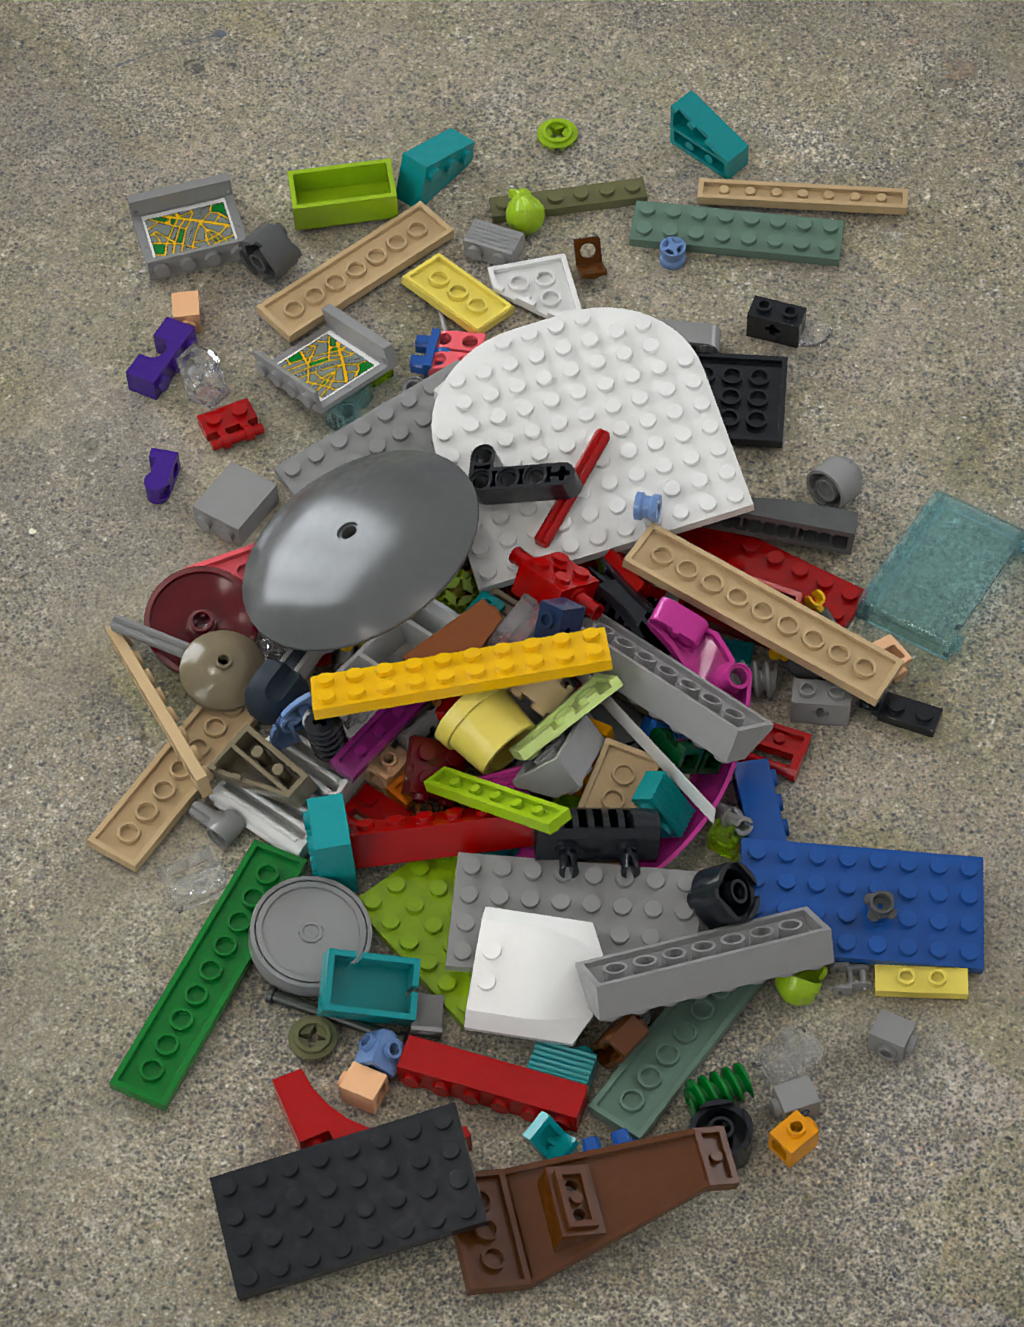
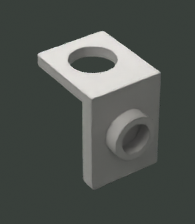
(428, 1016)

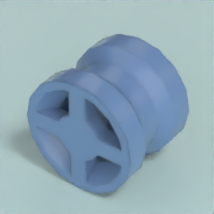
(672, 253)
(647, 507)

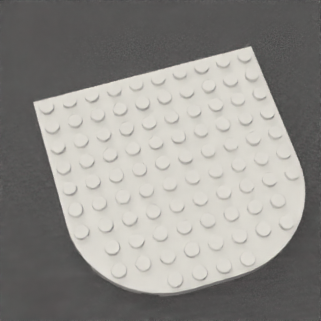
(544, 396)

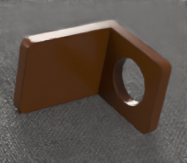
(592, 266)

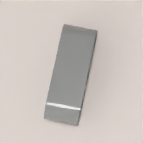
(701, 336)

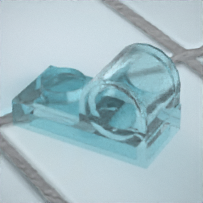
(349, 408)

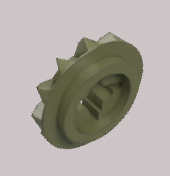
(304, 1029)

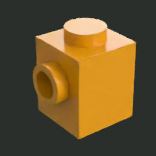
(793, 1138)

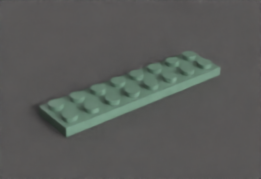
(739, 233)

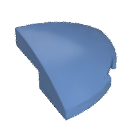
(290, 722)

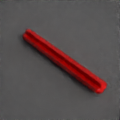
(561, 507)

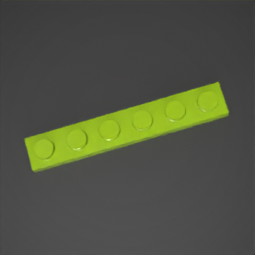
(498, 800)

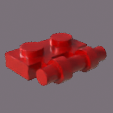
(225, 421)

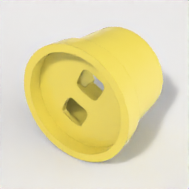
(484, 729)

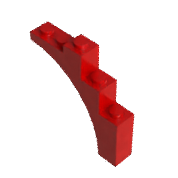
(311, 1117)

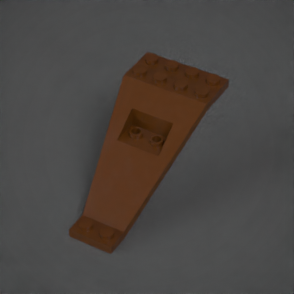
(614, 1195)

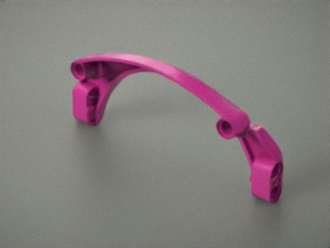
(707, 655)

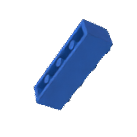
(757, 799)

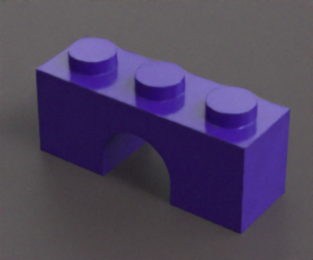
(153, 374)

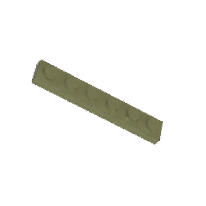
(579, 198)

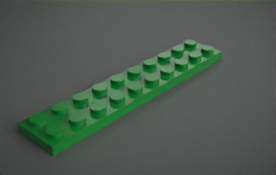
(202, 982)

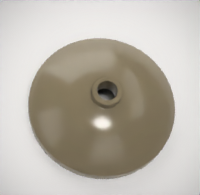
(218, 685)

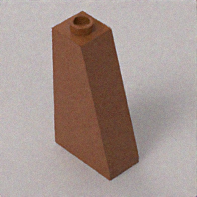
(466, 631)

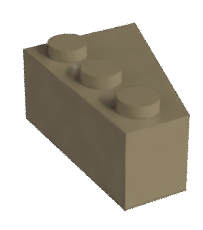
(261, 768)

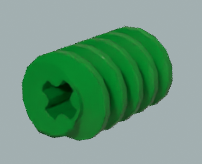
(718, 1086)

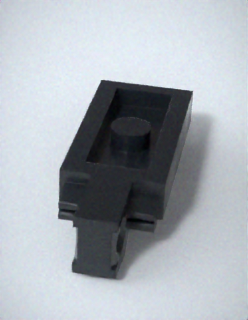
(906, 713)

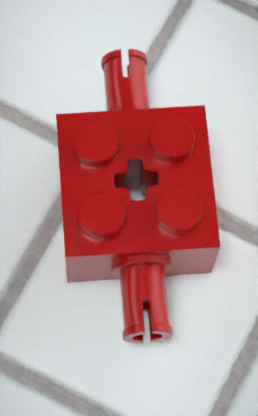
(555, 577)

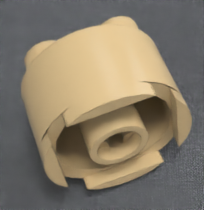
(544, 695)

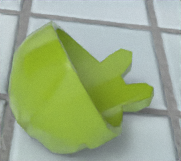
(524, 211)
(801, 987)

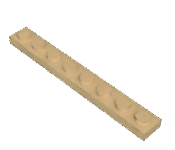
(802, 196)
(164, 715)

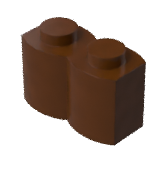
(620, 1040)

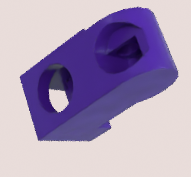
(163, 475)

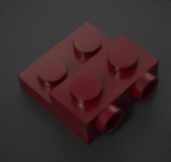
(422, 761)

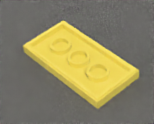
(457, 294)

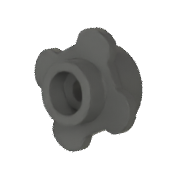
(880, 897)

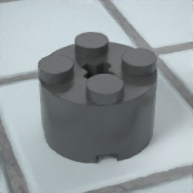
(269, 252)

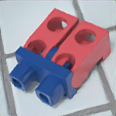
(442, 349)

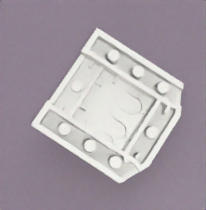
(528, 977)

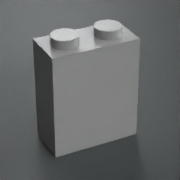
(235, 504)

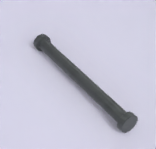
(311, 1008)

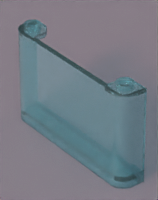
(939, 574)

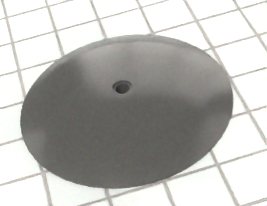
(360, 550)

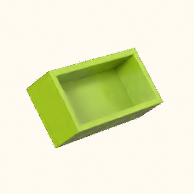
(343, 194)

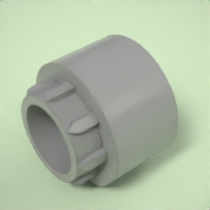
(835, 482)

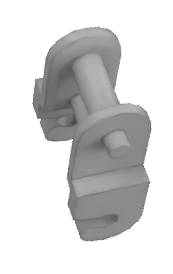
(845, 967)

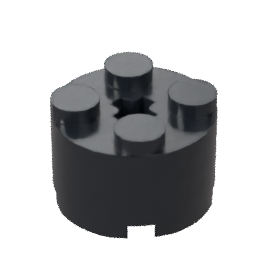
(724, 895)
(736, 1123)

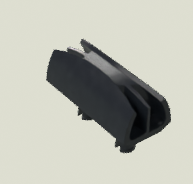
(625, 604)
(602, 837)

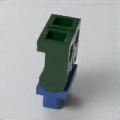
(679, 748)

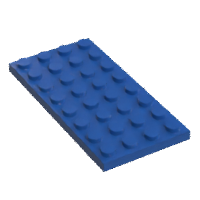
(934, 897)

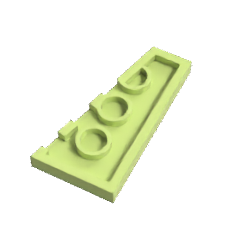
(567, 713)

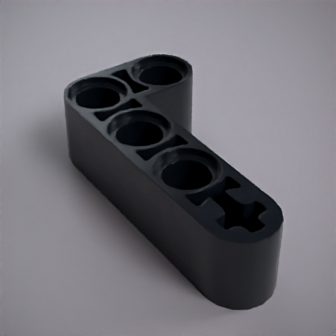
(553, 479)

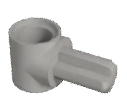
(221, 825)

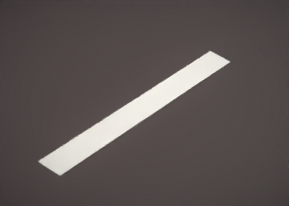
(656, 754)

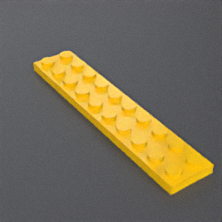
(460, 673)

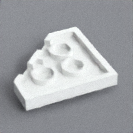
(537, 285)

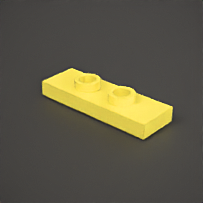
(920, 982)

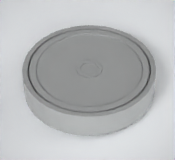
(299, 924)

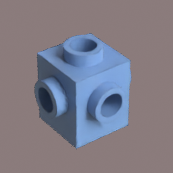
(380, 1051)

